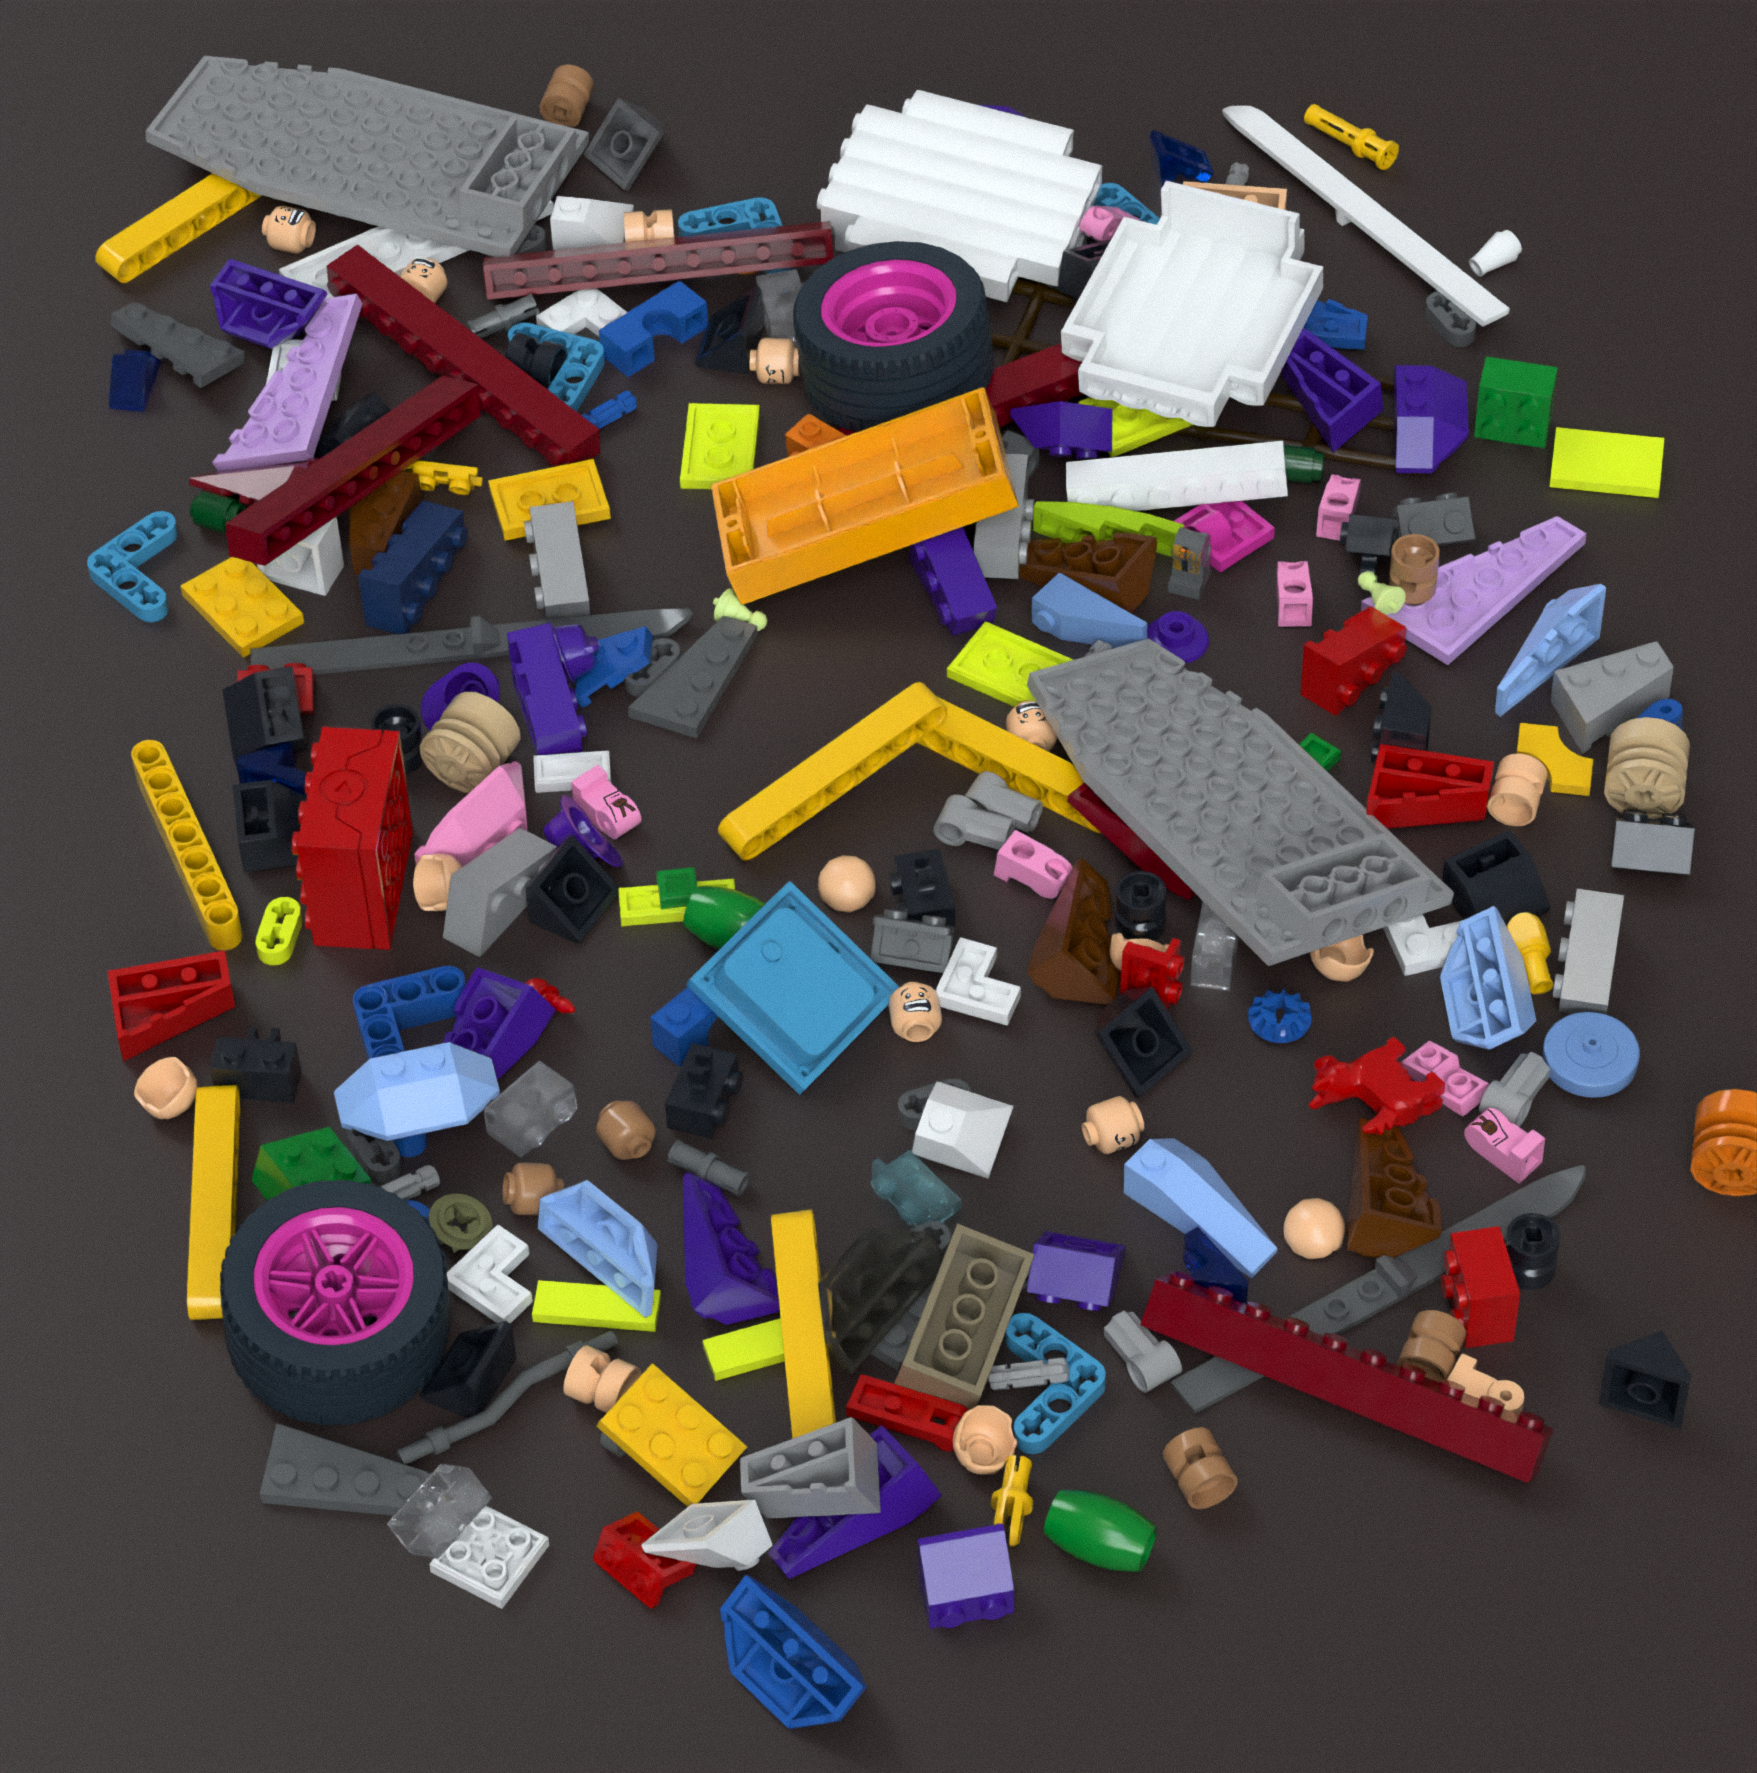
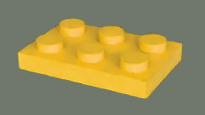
(560, 484)
(242, 605)
(671, 1436)

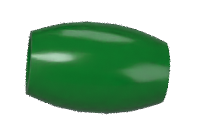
(719, 913)
(1100, 1530)

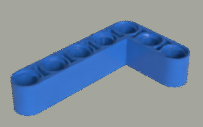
(402, 1004)

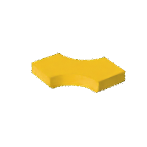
(1565, 770)

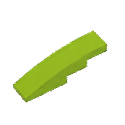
(1074, 519)

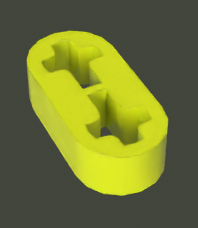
(285, 932)

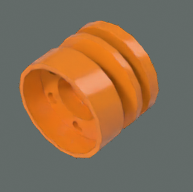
(1726, 1142)

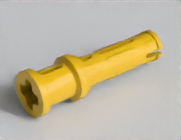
(1361, 141)

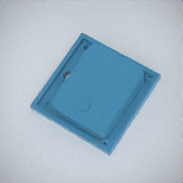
(793, 987)

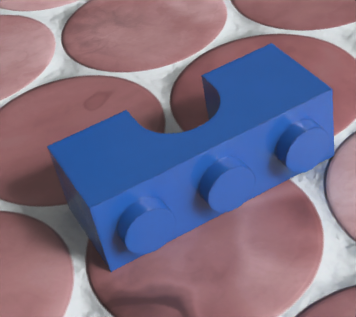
(671, 312)
(680, 1024)

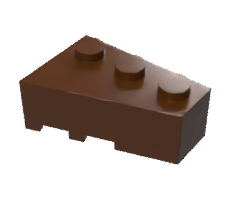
(380, 516)

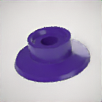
(1179, 635)

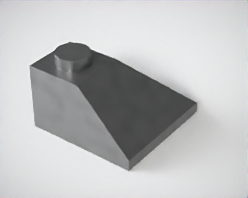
(624, 142)

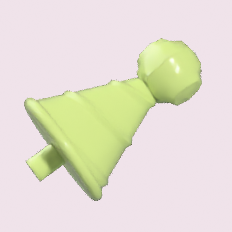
(1385, 597)
(729, 606)

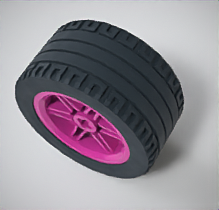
(891, 332)
(336, 1259)

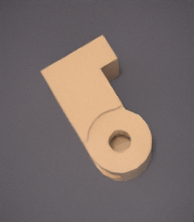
(1480, 1384)

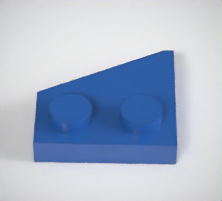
(1337, 325)
(615, 660)

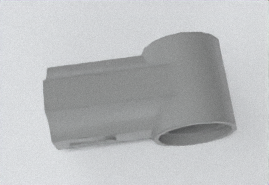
(994, 796)
(964, 821)
(1517, 1088)
(1146, 1359)

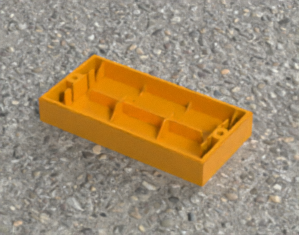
(863, 496)

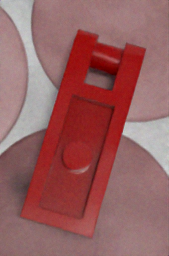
(905, 1411)

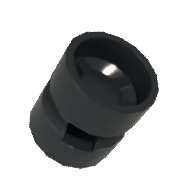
(536, 359)
(406, 721)
(1140, 906)
(1533, 1249)

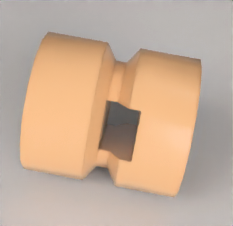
(642, 227)
(1517, 790)
(597, 1379)

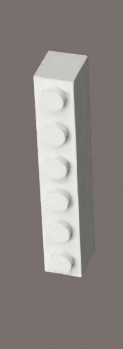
(1180, 477)

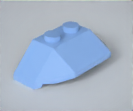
(1486, 983)
(416, 1091)
(603, 1241)

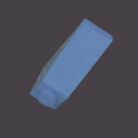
(1083, 616)

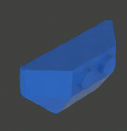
(787, 1658)

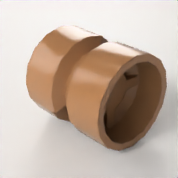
(566, 95)
(1415, 567)
(1433, 1344)
(1200, 1468)

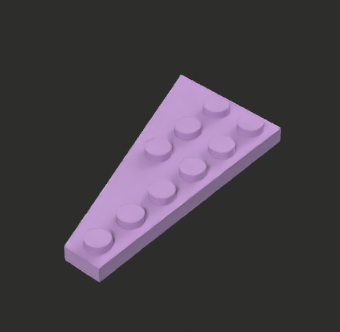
(295, 402)
(1483, 588)

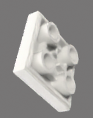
(491, 1556)

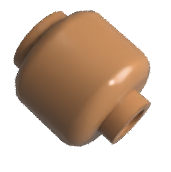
(625, 1130)
(528, 1184)

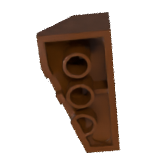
(1111, 568)
(1074, 945)
(1388, 1198)

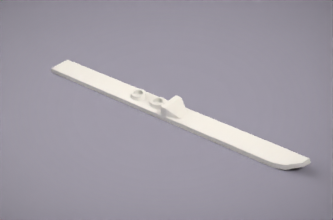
(1357, 207)

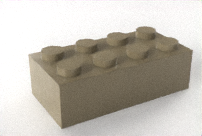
(965, 1317)

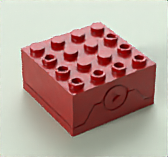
(354, 838)

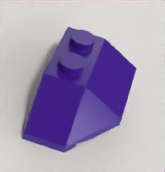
(263, 304)
(1427, 417)

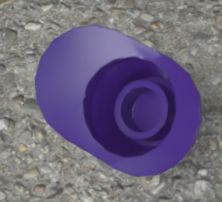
(575, 649)
(464, 678)
(576, 822)

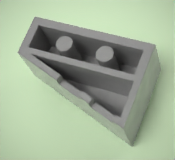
(1004, 538)
(557, 561)
(1609, 691)
(492, 890)
(1588, 952)
(815, 1474)

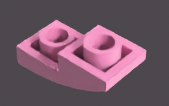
(1462, 1088)

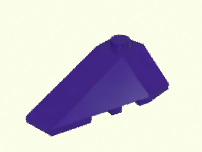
(498, 1018)
(720, 1261)
(903, 1496)

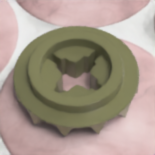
(467, 1211)

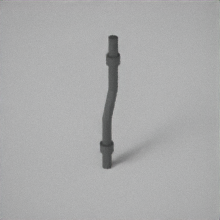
(439, 1439)

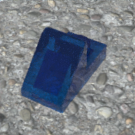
(1176, 157)
(132, 379)
(272, 764)
(1212, 1267)

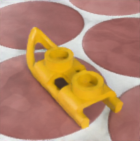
(459, 478)

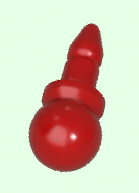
(552, 995)

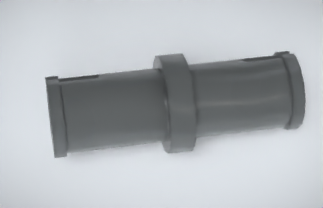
(504, 317)
(708, 1167)

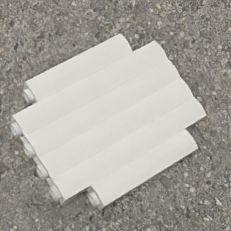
(965, 182)
(1193, 306)

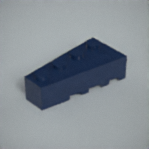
(411, 567)

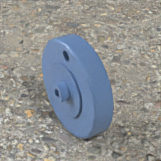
(1591, 1054)

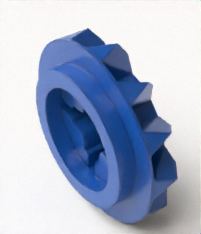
(1294, 1022)

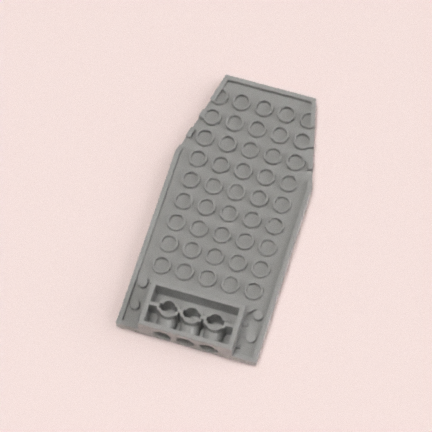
(370, 150)
(1231, 803)

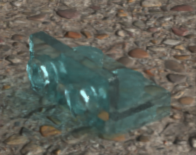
(914, 1190)

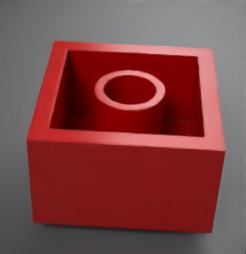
(1481, 1286)

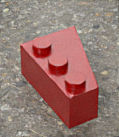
(1351, 659)
(1427, 788)
(167, 999)

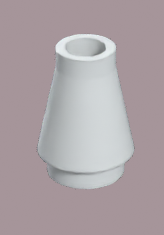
(1497, 252)

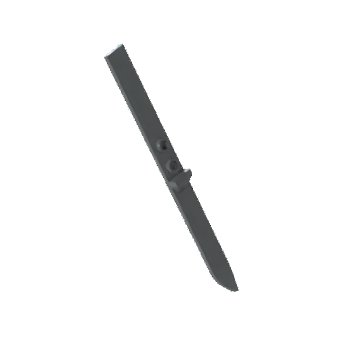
(448, 645)
(1386, 1284)

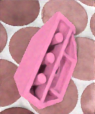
(481, 817)

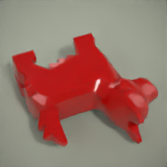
(1381, 1084)

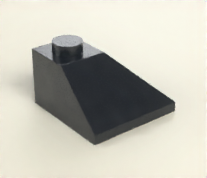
(1141, 1038)

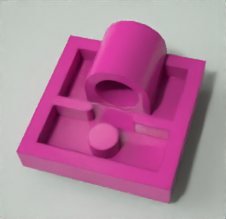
(1232, 528)

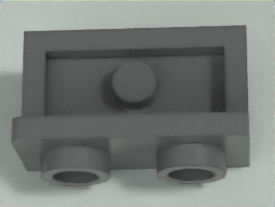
(1444, 520)
(912, 942)

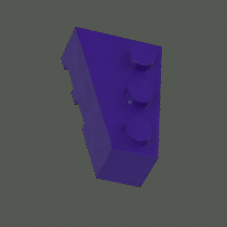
(1331, 389)
(954, 581)
(543, 691)

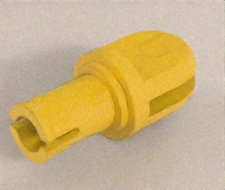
(1534, 947)
(1013, 1497)

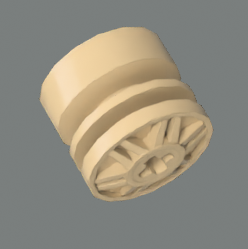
(469, 741)
(1647, 766)

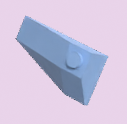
(1559, 636)
(1191, 1194)

